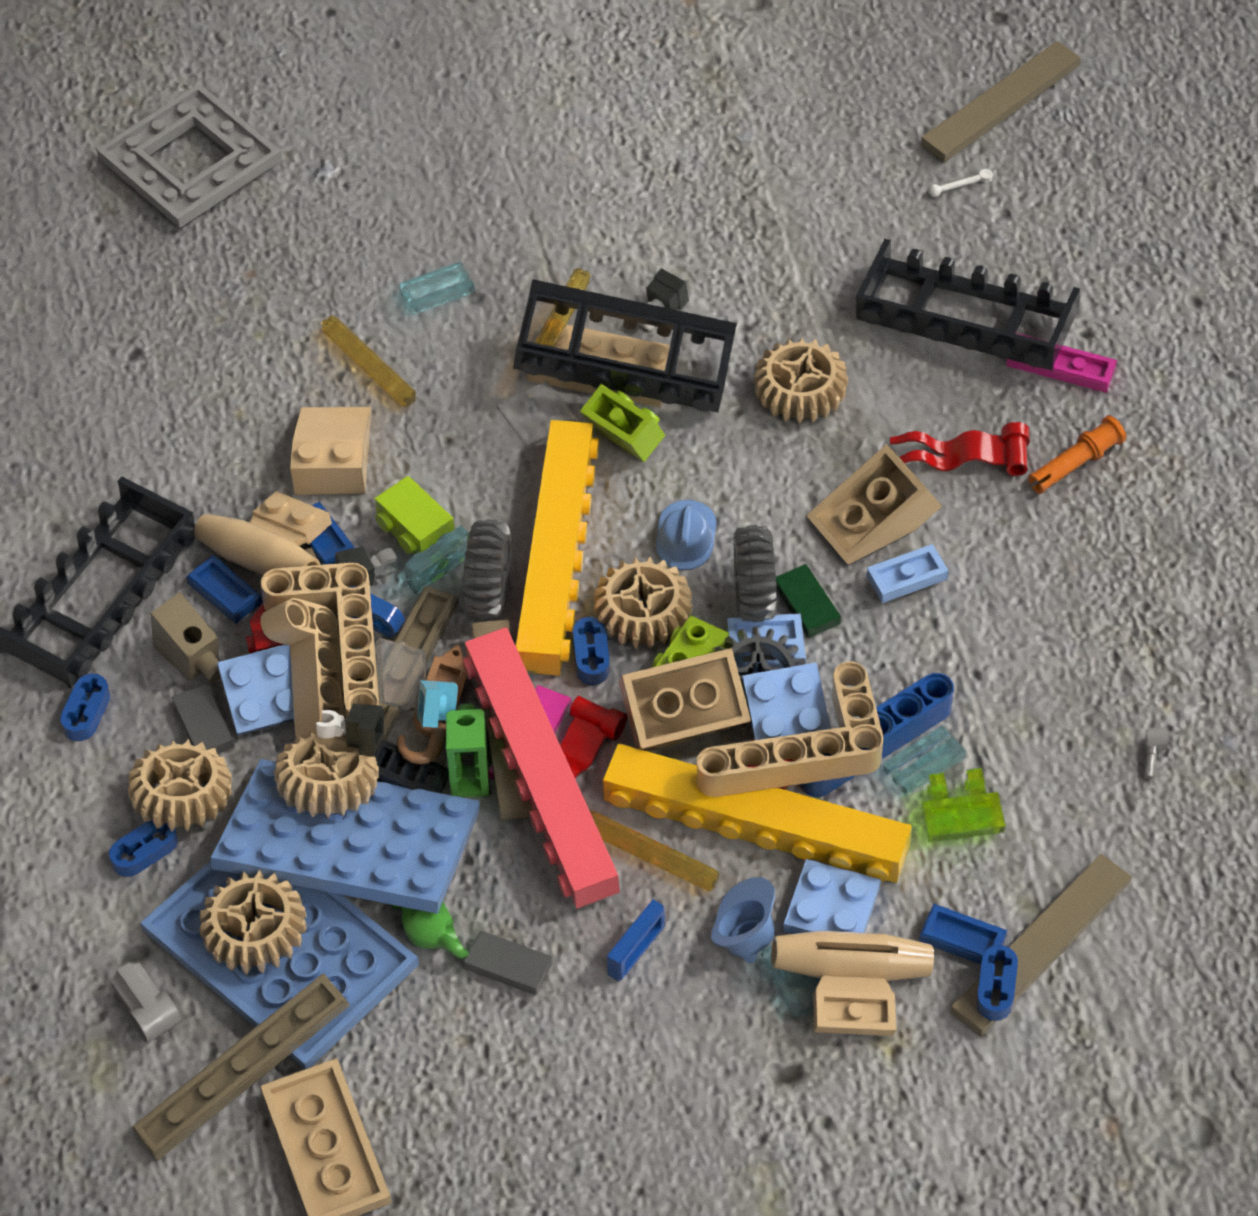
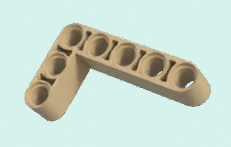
(349, 602)
(804, 748)

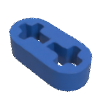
(385, 616)
(583, 651)
(79, 704)
(144, 848)
(1005, 984)

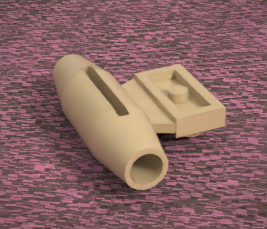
(269, 538)
(853, 976)

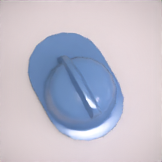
(686, 534)
(745, 918)

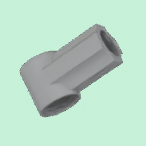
(148, 1008)

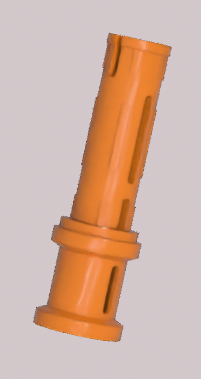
(1088, 447)

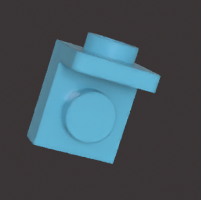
(435, 701)

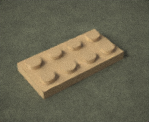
(611, 347)
(325, 1142)

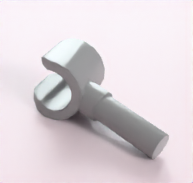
(1155, 740)

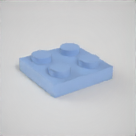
(258, 689)
(785, 701)
(831, 900)

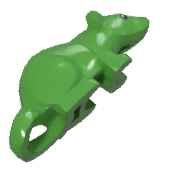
(432, 930)

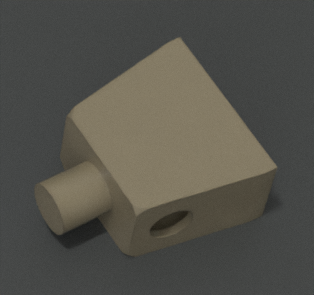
(185, 639)

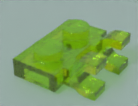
(964, 815)

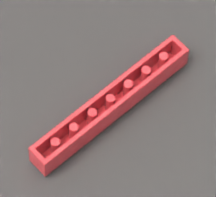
(541, 768)

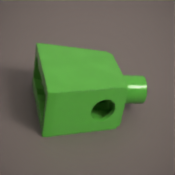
(467, 734)

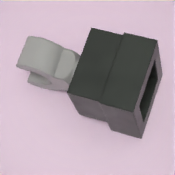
(377, 565)

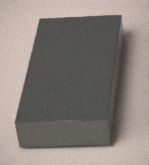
(203, 719)
(508, 962)

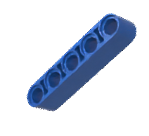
(898, 729)

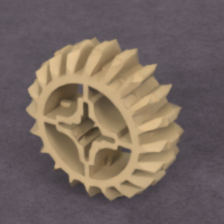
(800, 380)
(624, 614)
(324, 775)
(179, 796)
(268, 936)

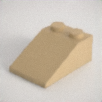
(331, 450)
(873, 507)
(684, 700)

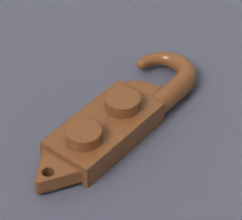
(443, 669)

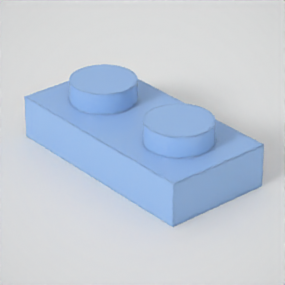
(907, 573)

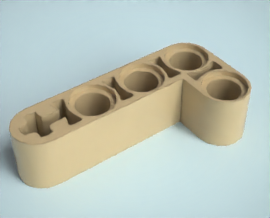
(315, 659)

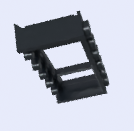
(958, 332)
(617, 375)
(70, 567)

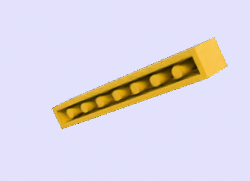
(555, 546)
(765, 817)

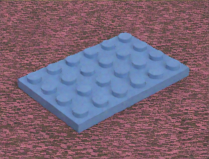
(388, 852)
(338, 941)

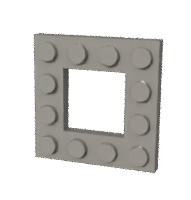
(248, 155)

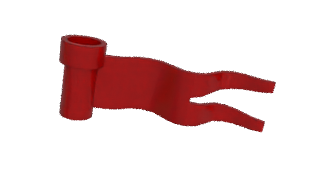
(1002, 449)
(588, 731)

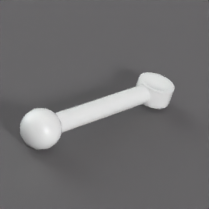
(985, 176)

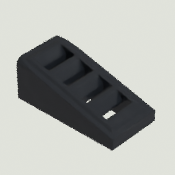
(389, 753)

